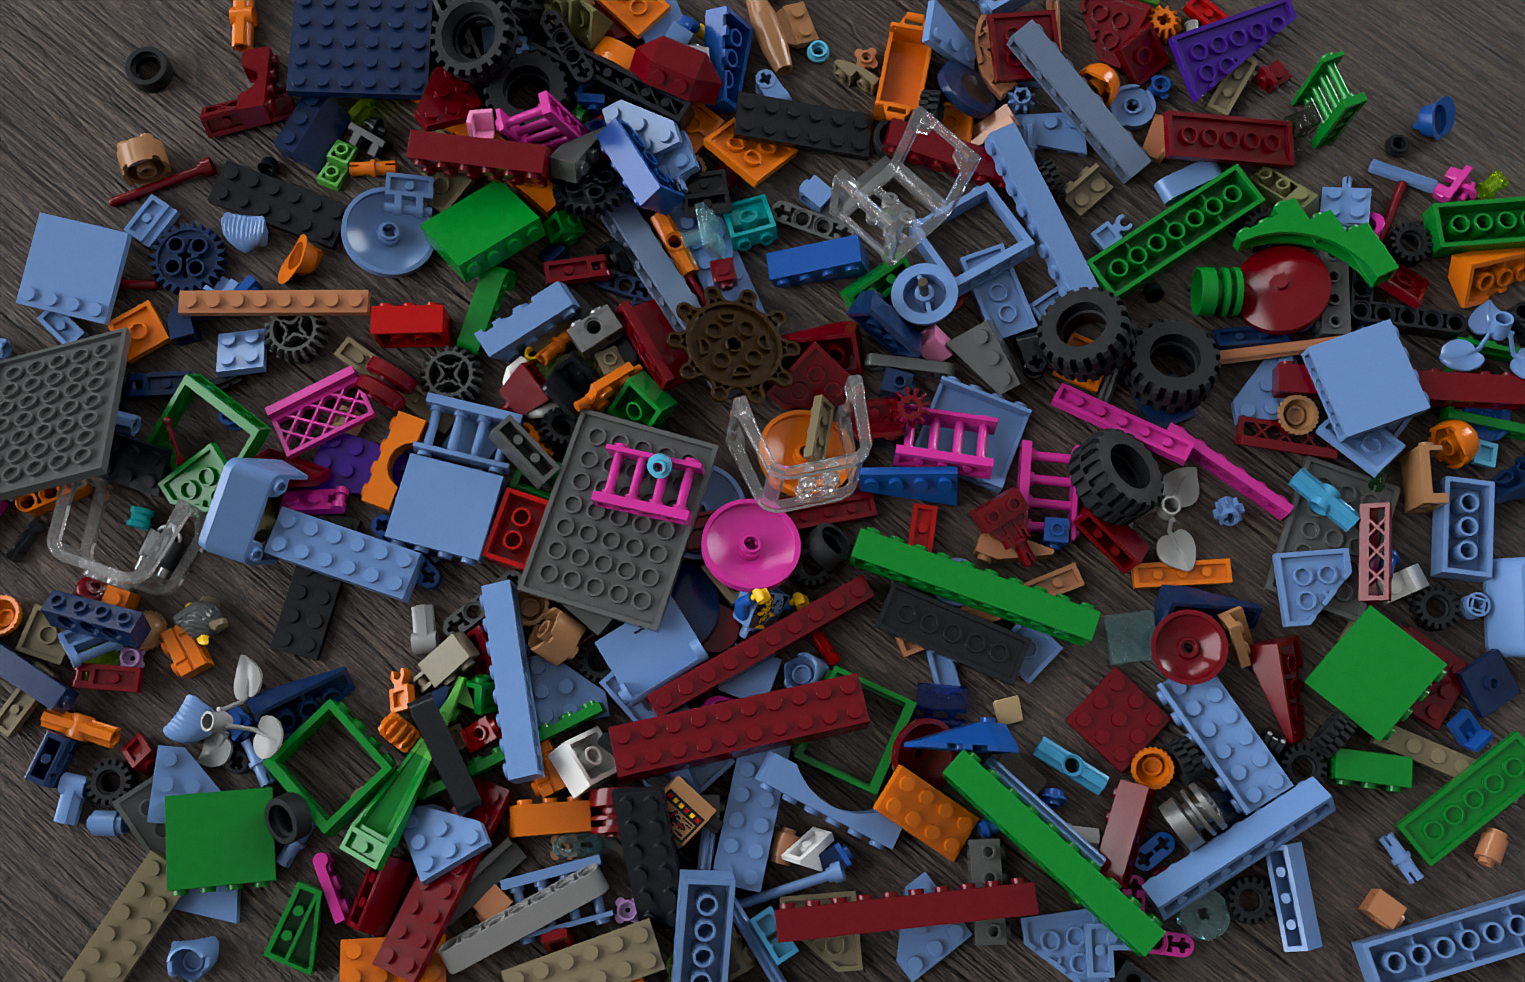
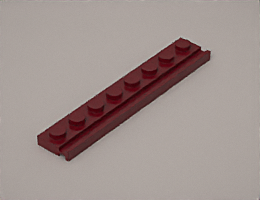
(854, 508)

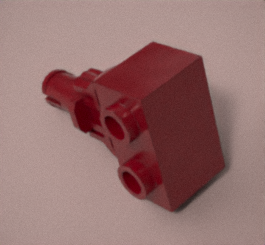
(1006, 522)

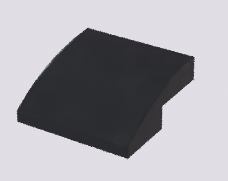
(708, 188)

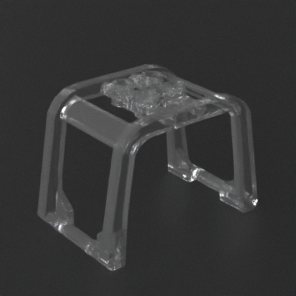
(894, 213)
(777, 473)
(142, 578)

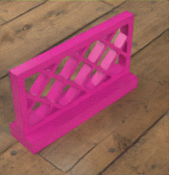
(315, 398)

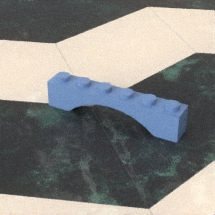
(785, 777)

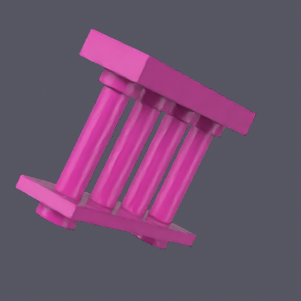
(553, 114)
(968, 465)
(1026, 479)
(631, 502)

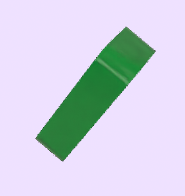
(485, 306)

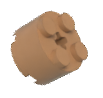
(143, 160)
(556, 637)

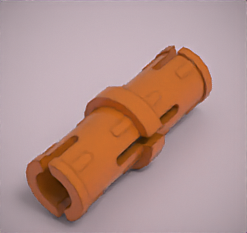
(373, 168)
(556, 347)

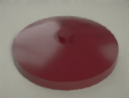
(1284, 290)

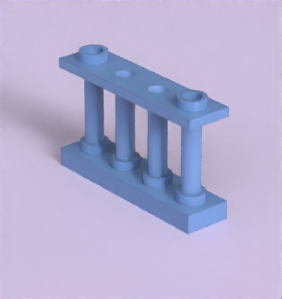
(462, 411)
(541, 879)

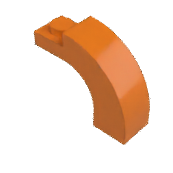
(615, 51)

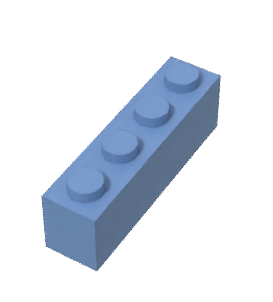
(1293, 898)

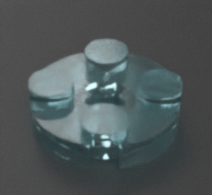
(1207, 928)

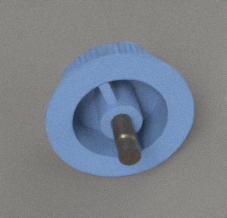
(924, 294)

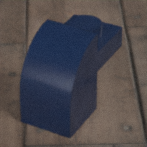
(186, 329)

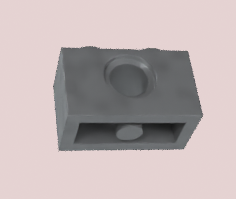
(589, 343)

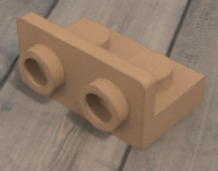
(1237, 634)

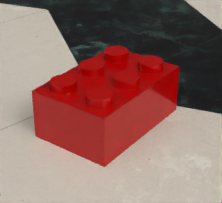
(411, 325)
(514, 529)

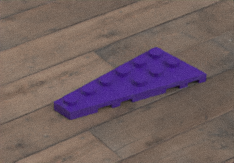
(1216, 49)

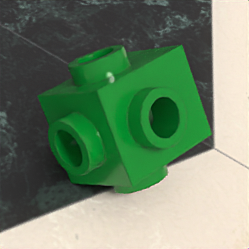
(564, 228)

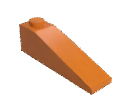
(1484, 273)

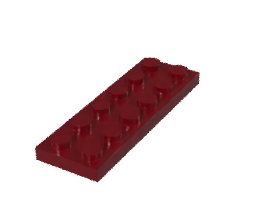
(1228, 139)

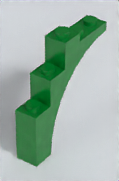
(1355, 246)

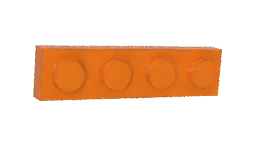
(1203, 573)

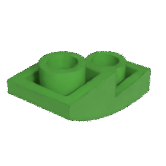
(337, 167)

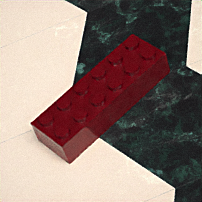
(480, 158)

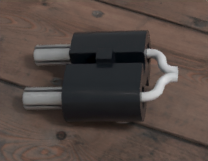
(172, 556)

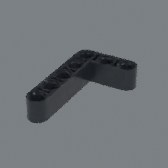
(1416, 317)

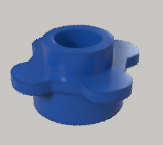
(1161, 81)
(1054, 798)

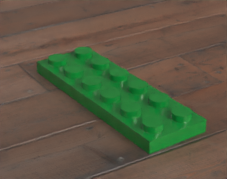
(1467, 801)

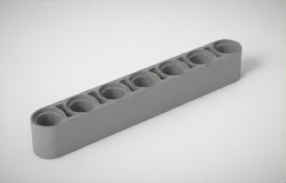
(523, 918)

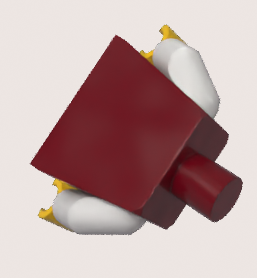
(524, 388)

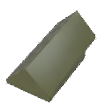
(581, 19)

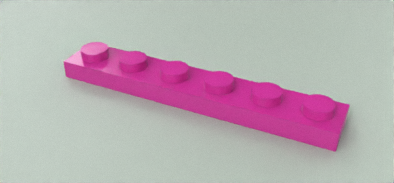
(1108, 416)
(1235, 476)

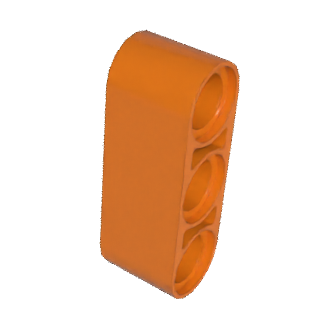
(44, 502)

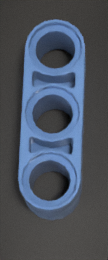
(1185, 181)

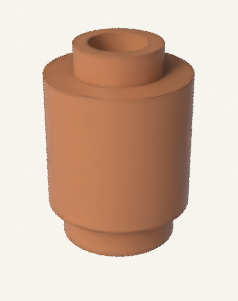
(782, 841)
(1491, 847)

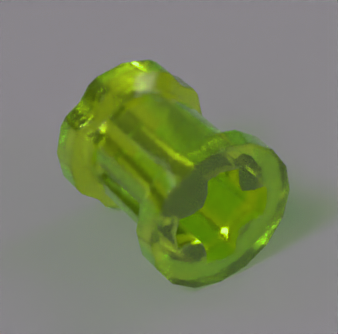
(1490, 186)

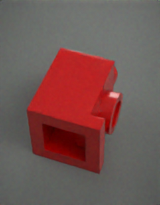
(473, 737)

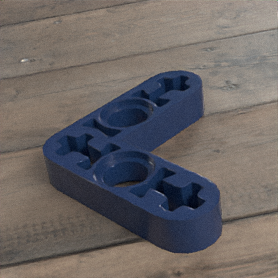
(636, 299)

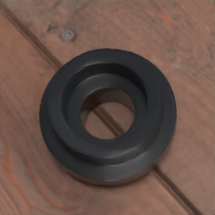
(1402, 143)

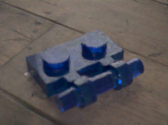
(942, 698)

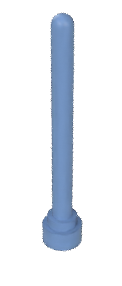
(834, 873)

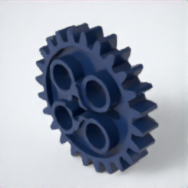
(188, 258)

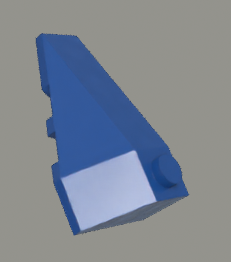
(979, 737)

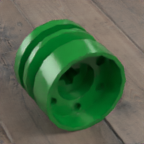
(1216, 291)

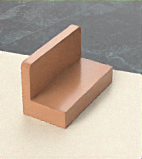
(996, 120)
(1154, 141)

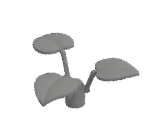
(1180, 490)
(269, 734)

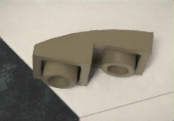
(850, 73)

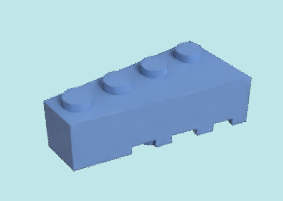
(528, 323)

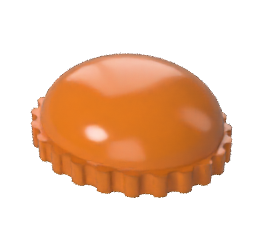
(10, 614)
(1152, 768)

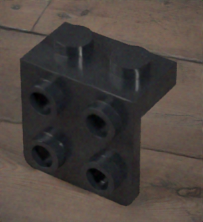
(569, 383)

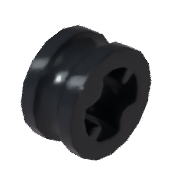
(232, 762)

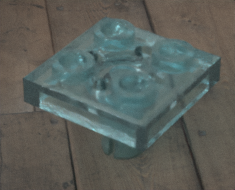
(707, 234)

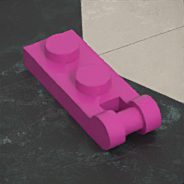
(316, 501)
(332, 886)

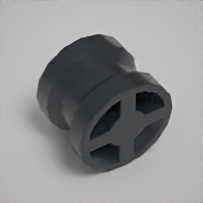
(1272, 741)

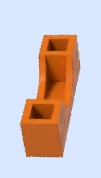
(381, 488)

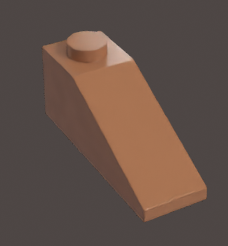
(993, 551)

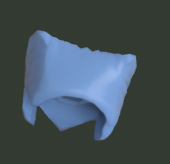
(245, 231)
(804, 670)
(186, 724)
(192, 957)

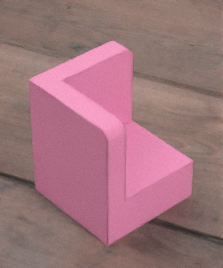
(481, 123)
(934, 344)

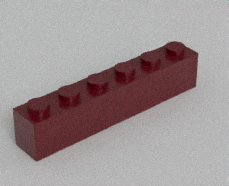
(937, 154)

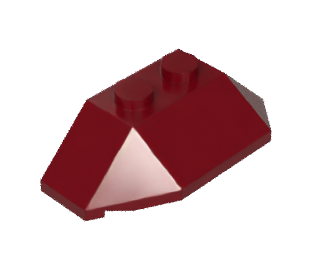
(677, 70)

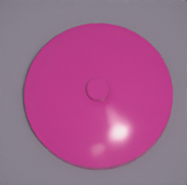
(750, 546)

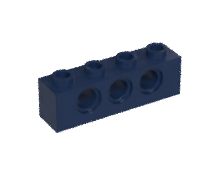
(96, 619)

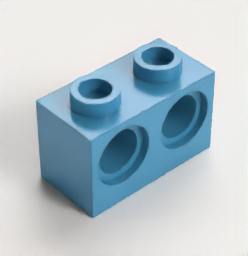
(765, 927)

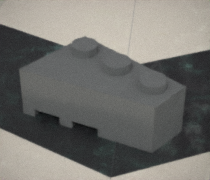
(988, 356)

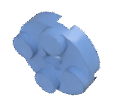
(1138, 97)

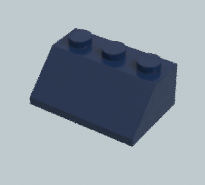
(313, 131)
(886, 324)

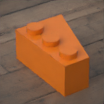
(548, 817)

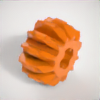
(1164, 23)
(399, 732)

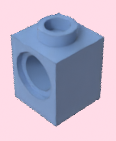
(815, 194)

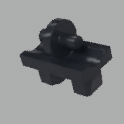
(361, 134)

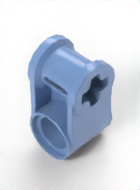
(769, 85)

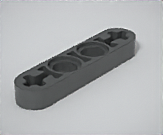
(814, 220)
(916, 366)
(473, 602)

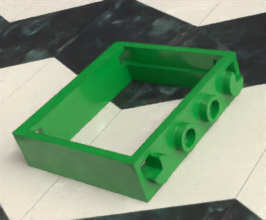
(220, 400)
(1514, 429)
(884, 763)
(353, 806)

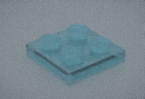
(1129, 636)

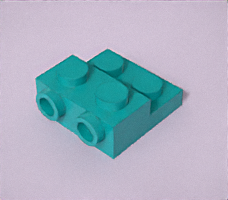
(750, 223)

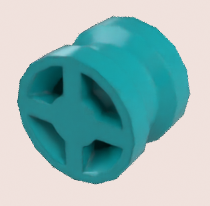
(140, 518)

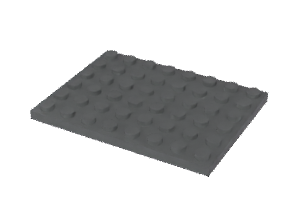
(60, 412)
(606, 557)

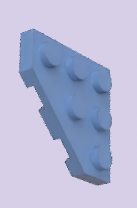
(654, 130)
(1256, 396)
(1308, 582)
(561, 690)
(175, 774)
(442, 841)
(1060, 941)
(926, 946)

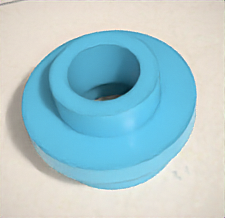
(821, 46)
(664, 461)

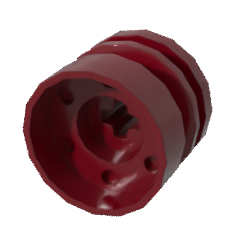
(602, 800)

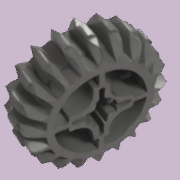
(288, 348)
(458, 370)

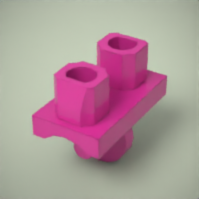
(1459, 187)

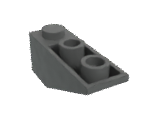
(576, 157)

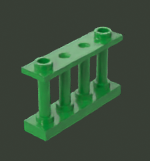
(1343, 109)

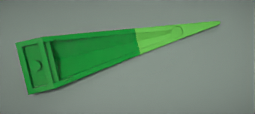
(386, 816)

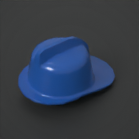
(1436, 118)

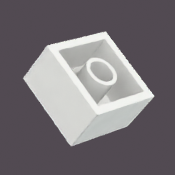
(583, 762)

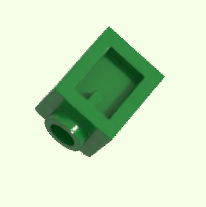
(483, 694)

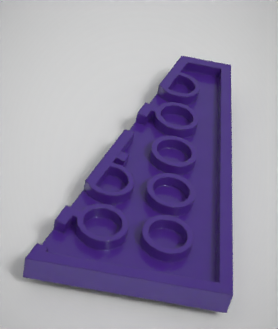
(351, 463)

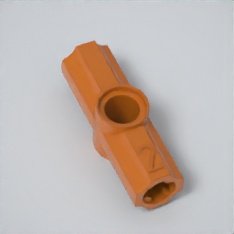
(243, 20)
(668, 233)
(81, 727)

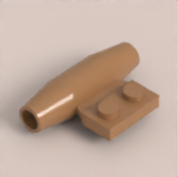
(779, 30)

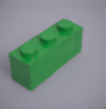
(878, 279)
(1370, 770)

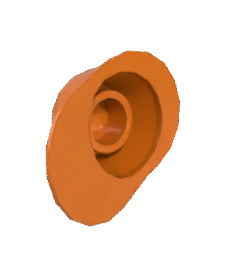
(300, 261)

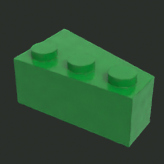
(298, 930)

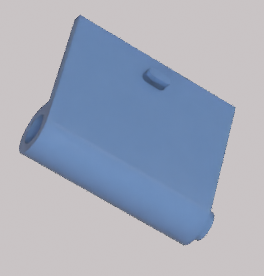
(650, 659)

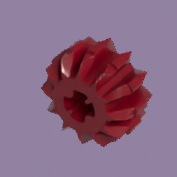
(913, 414)

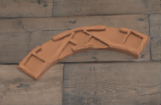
(984, 60)

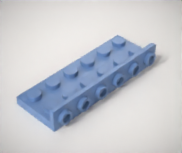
(1226, 742)

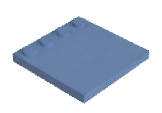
(74, 268)

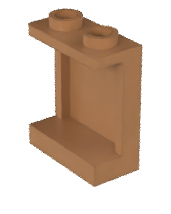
(1418, 479)

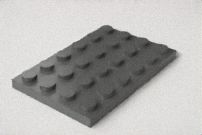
(1310, 531)

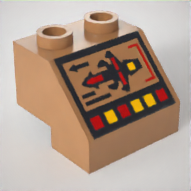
(686, 810)

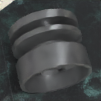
(1193, 816)

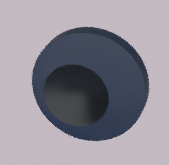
(966, 90)

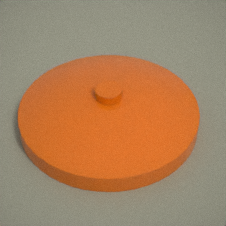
(787, 439)

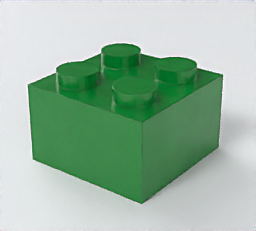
(642, 402)

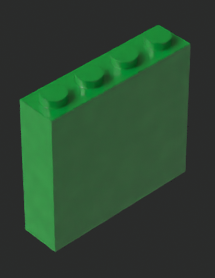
(482, 230)
(1376, 674)
(218, 841)

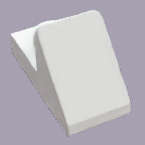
(1405, 582)
(808, 847)

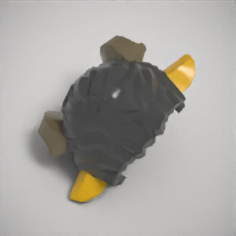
(202, 619)

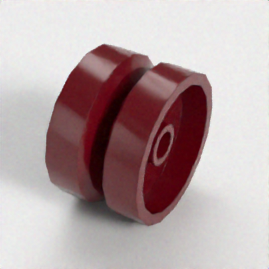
(384, 386)

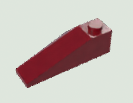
(839, 339)
(1276, 669)

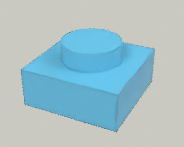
(1486, 455)

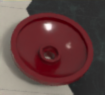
(1204, 636)
(927, 763)

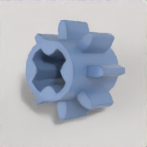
(1020, 94)
(1228, 511)

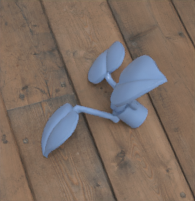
(1487, 321)

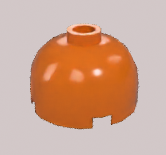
(1102, 81)
(1458, 441)

